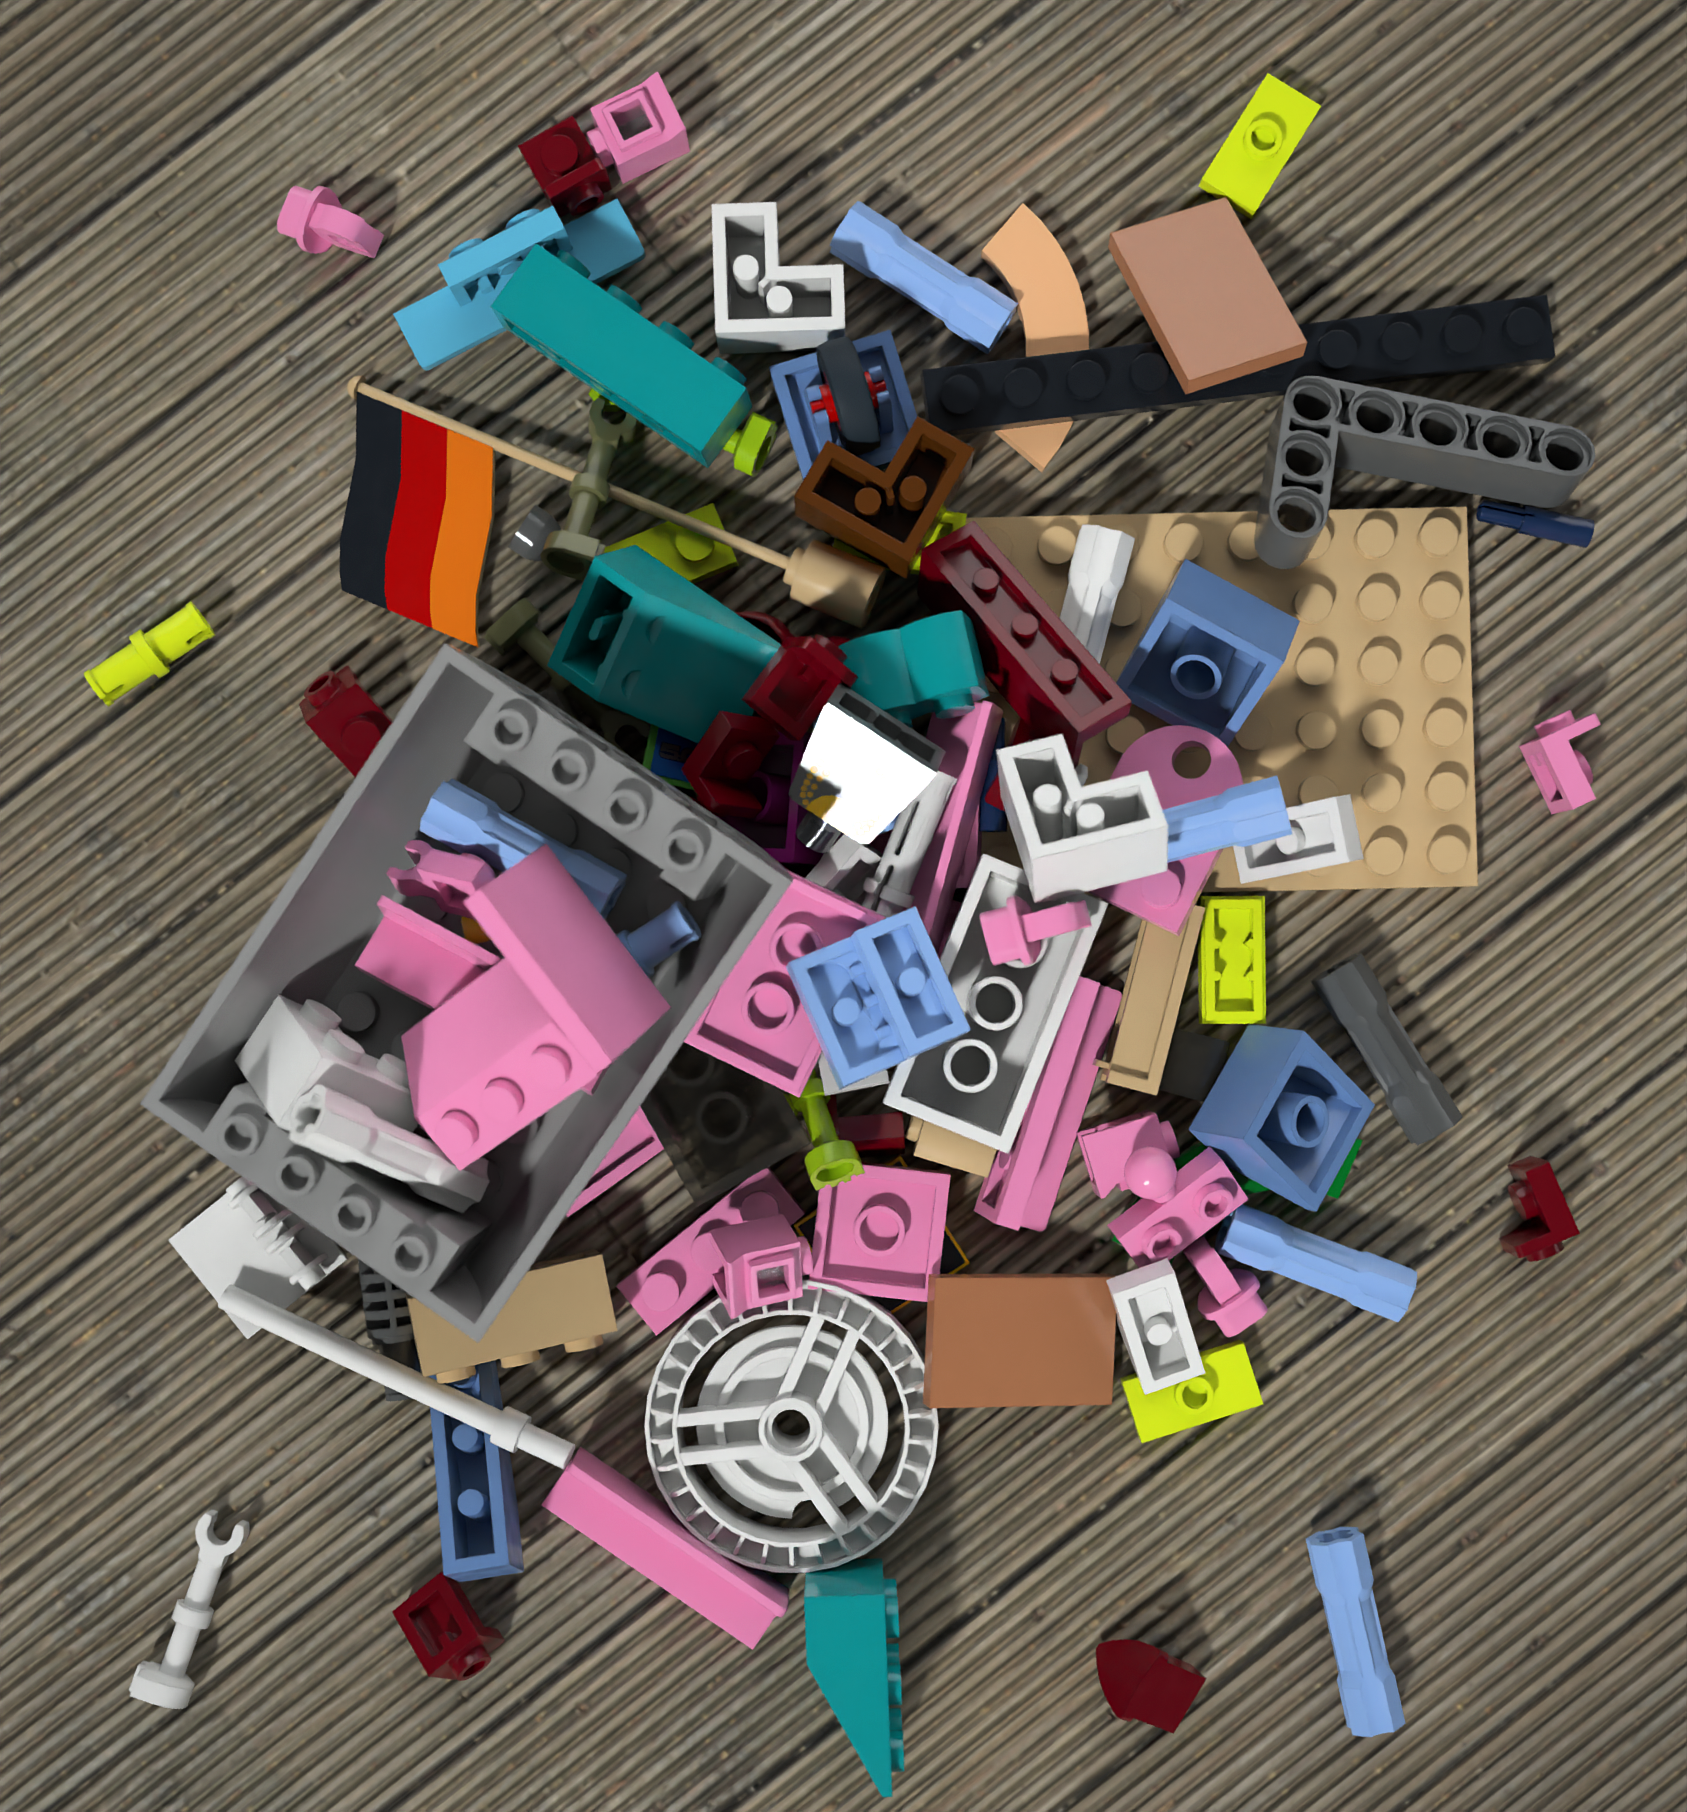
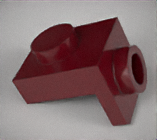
(798, 683)
(344, 717)

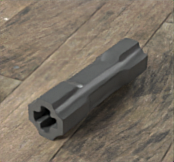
(1409, 1086)

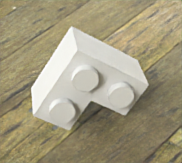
(763, 303)
(1076, 834)
(306, 1047)

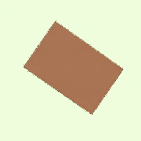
(1206, 295)
(1019, 1340)

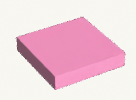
(881, 1231)

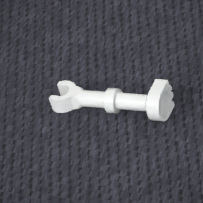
(167, 1682)

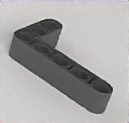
(1400, 450)

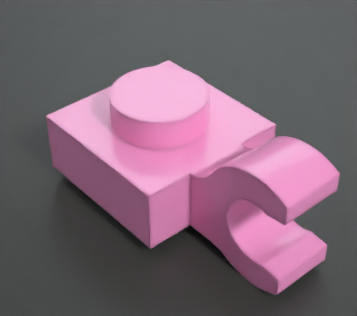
(442, 876)

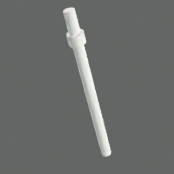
(507, 1428)

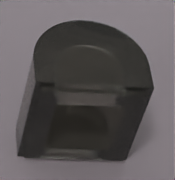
(1193, 1064)

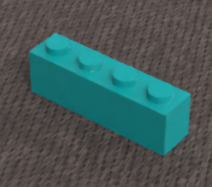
(623, 354)

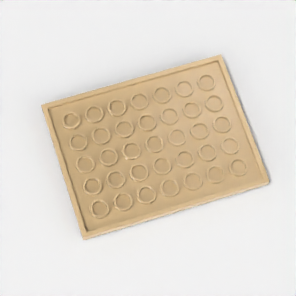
(1361, 706)

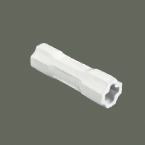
(1094, 583)
(351, 1132)

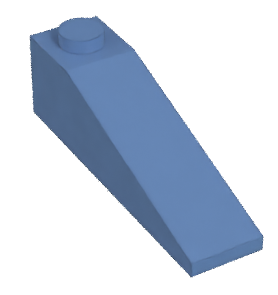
(475, 1490)

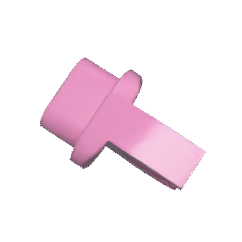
(319, 222)
(1017, 931)
(1228, 1294)

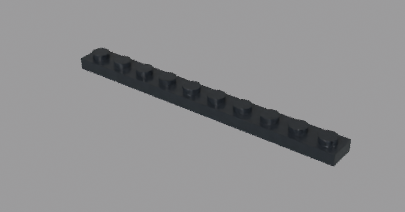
(1141, 379)

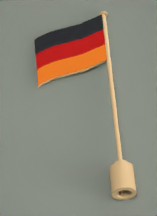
(426, 518)

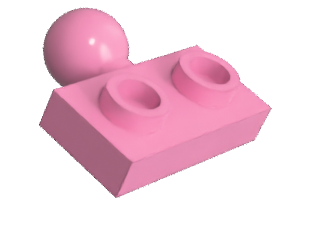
(1174, 1203)

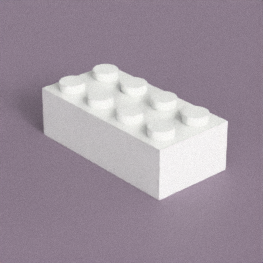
(1013, 1010)

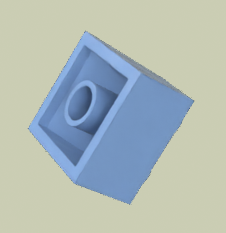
(1207, 653)
(1283, 1114)

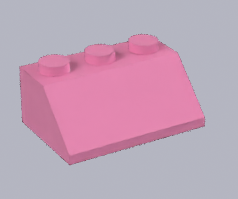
(488, 1065)

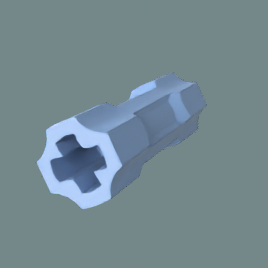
(886, 254)
(1234, 818)
(479, 827)
(1317, 1262)
(1364, 1674)

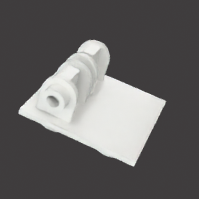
(256, 1247)

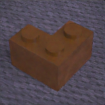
(889, 511)

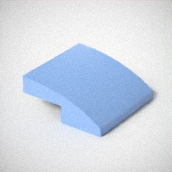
(877, 997)

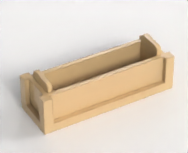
(1150, 1005)

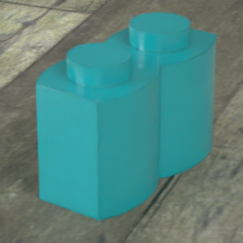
(920, 668)

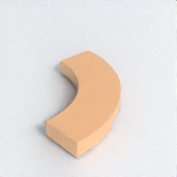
(1049, 307)

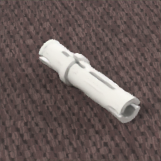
(906, 849)

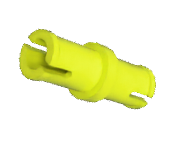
(149, 654)

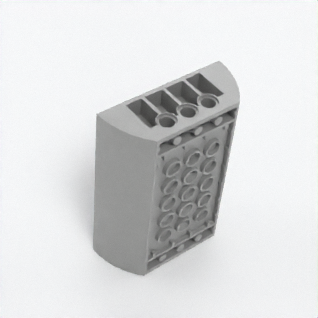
(575, 788)

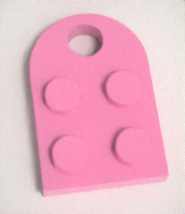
(1170, 896)

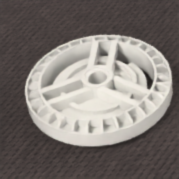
(773, 1470)

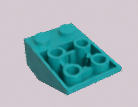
(658, 645)
(846, 1631)

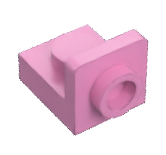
(1557, 768)

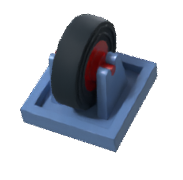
(848, 396)

